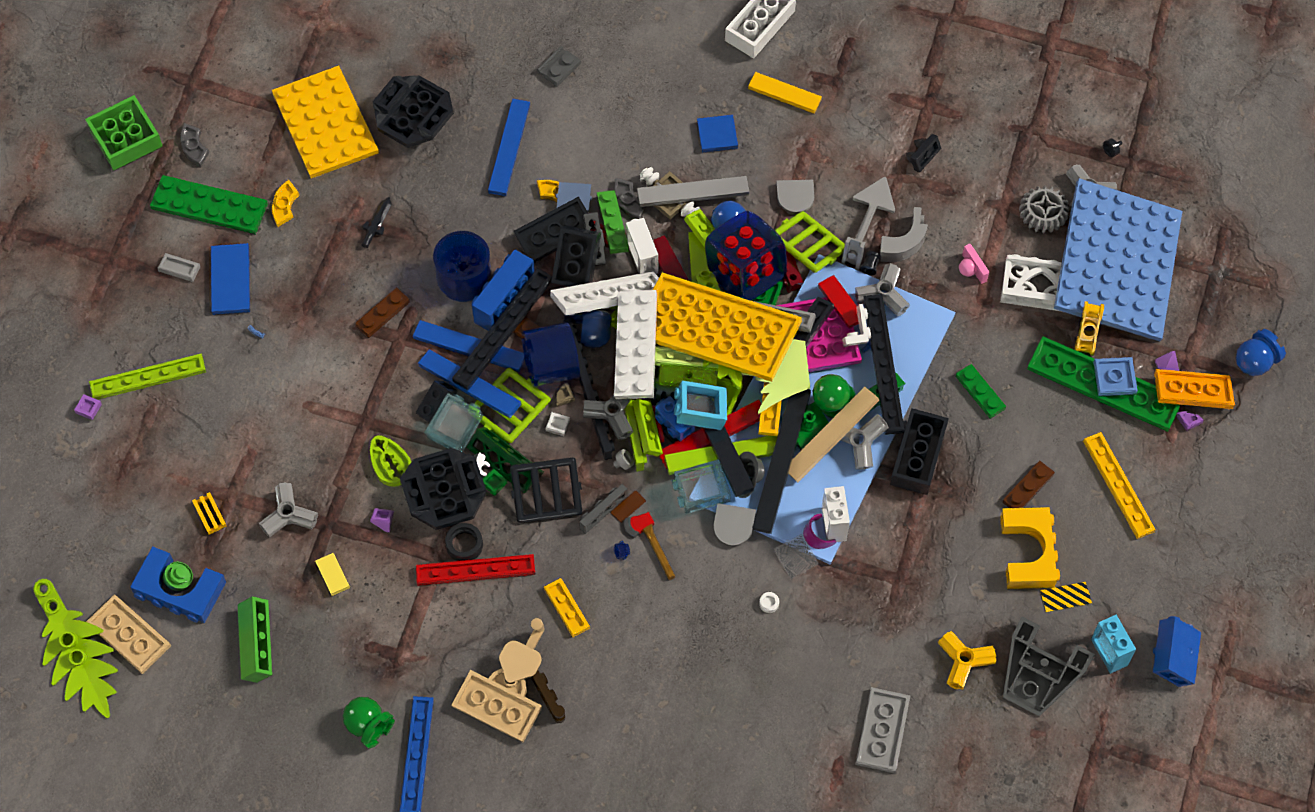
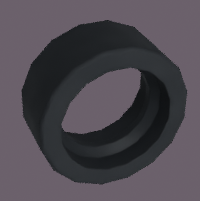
(459, 529)

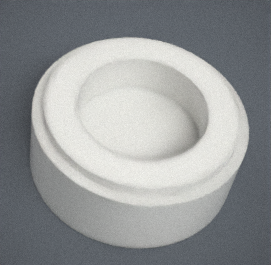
(769, 602)

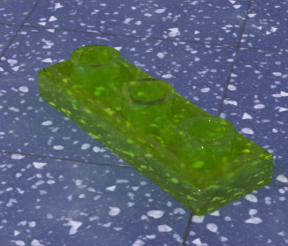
(675, 374)

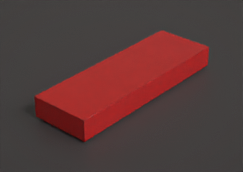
(842, 301)

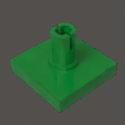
(812, 424)

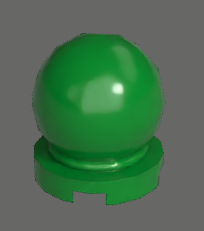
(832, 394)
(365, 719)

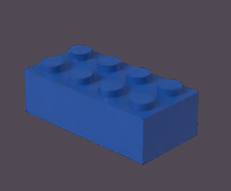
(501, 289)

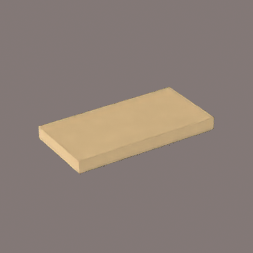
(129, 634)

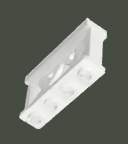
(1031, 268)

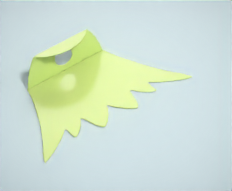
(790, 378)

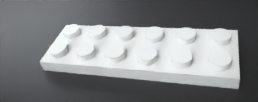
(601, 293)
(635, 344)

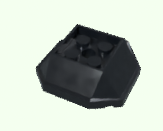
(412, 95)
(443, 470)

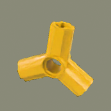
(960, 670)

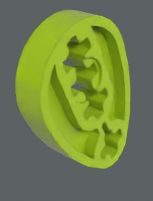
(381, 467)

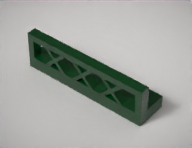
(503, 451)

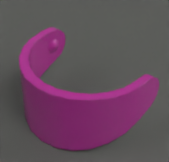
(811, 539)

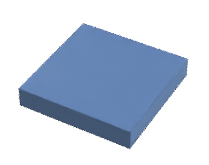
(1115, 376)

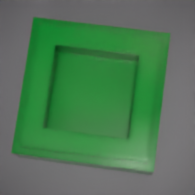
(494, 482)

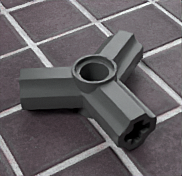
(617, 420)

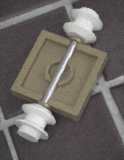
(668, 210)

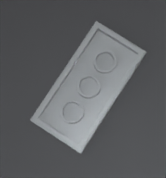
(882, 730)

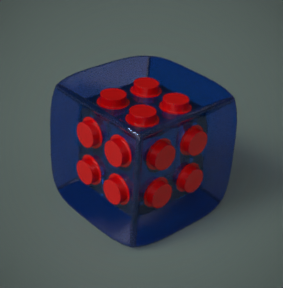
(746, 255)

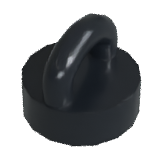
(1112, 147)

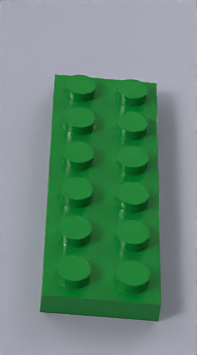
(209, 204)

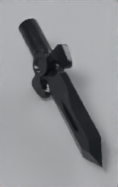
(376, 222)

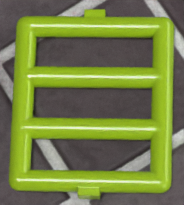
(814, 226)
(533, 411)

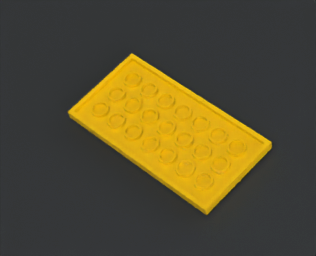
(722, 327)

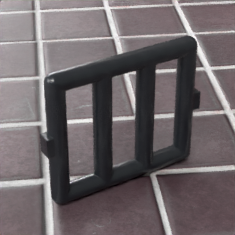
(533, 468)

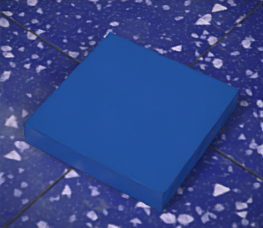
(717, 133)

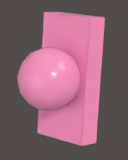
(973, 264)

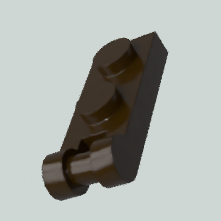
(549, 697)

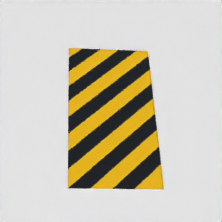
(1065, 596)

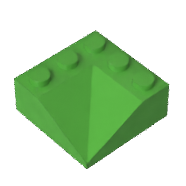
(124, 132)

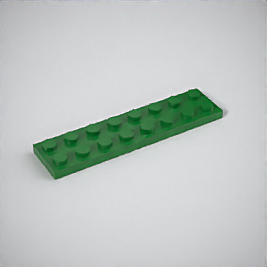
(1078, 373)

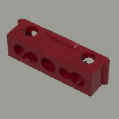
(792, 278)

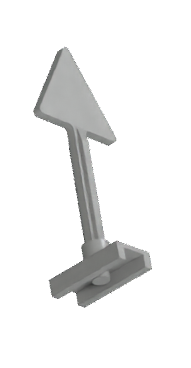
(876, 196)

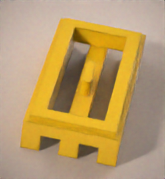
(202, 500)

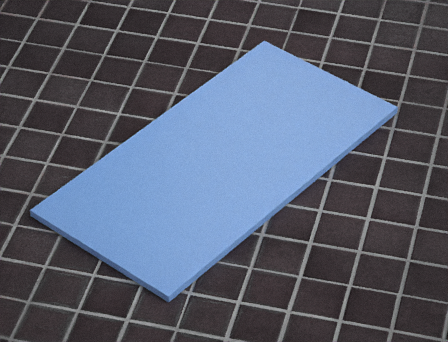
(913, 343)

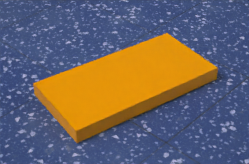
(1194, 389)

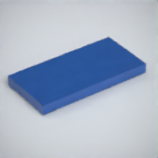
(230, 279)

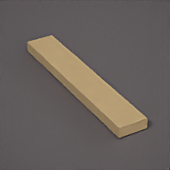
(832, 433)

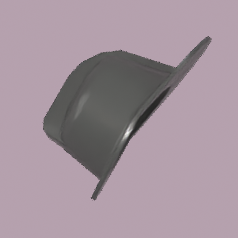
(753, 467)

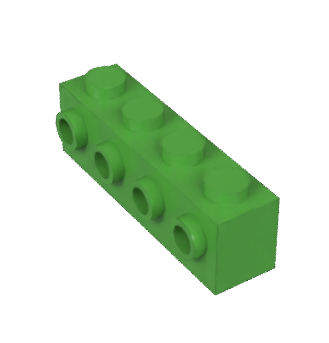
(254, 639)

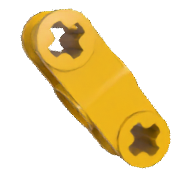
(1091, 316)

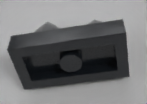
(926, 151)

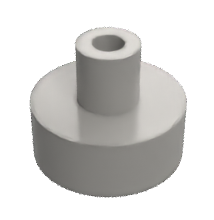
(623, 460)

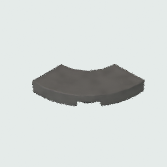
(191, 144)
(626, 199)

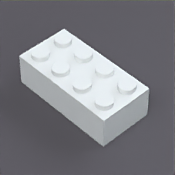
(758, 24)

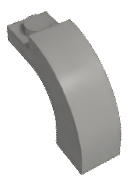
(901, 248)

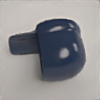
(595, 327)

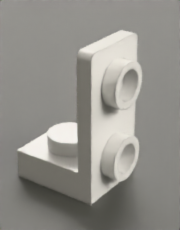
(854, 338)

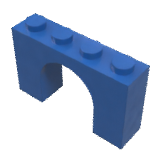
(194, 605)

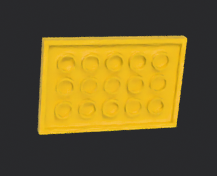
(325, 122)

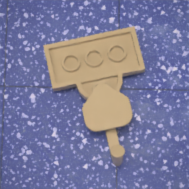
(503, 703)

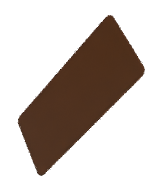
(628, 506)

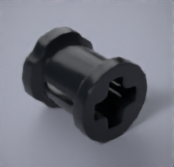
(870, 263)

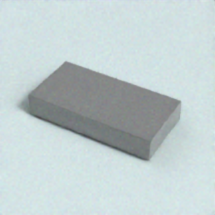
(179, 267)

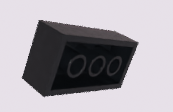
(919, 451)

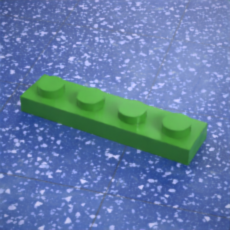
(612, 222)

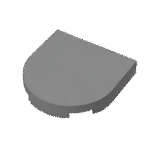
(795, 195)
(733, 524)

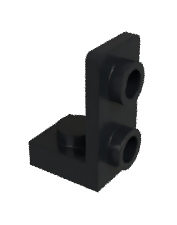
(433, 399)

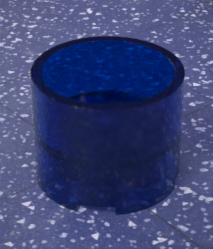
(462, 265)
(550, 354)

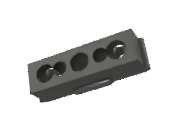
(587, 217)

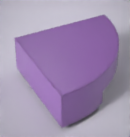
(1189, 420)

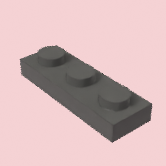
(603, 508)

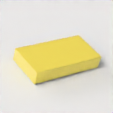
(332, 574)

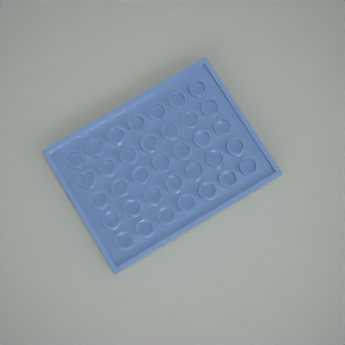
(1119, 256)

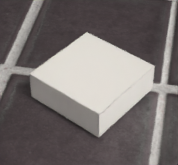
(557, 424)

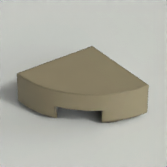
(564, 395)

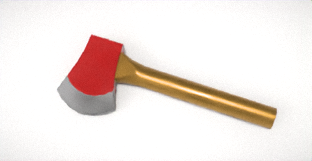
(643, 523)

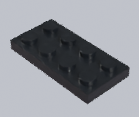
(542, 234)

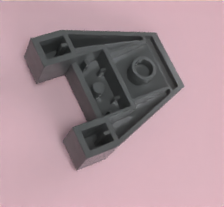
(1037, 677)

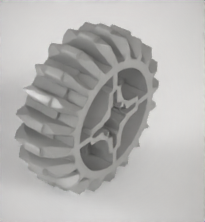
(1035, 215)

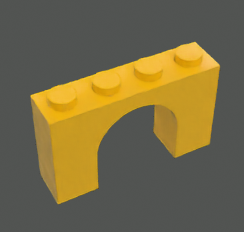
(1038, 524)

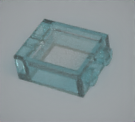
(454, 422)
(701, 486)

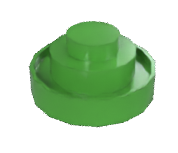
(177, 576)

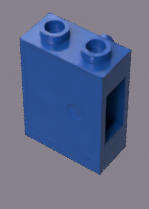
(1176, 651)

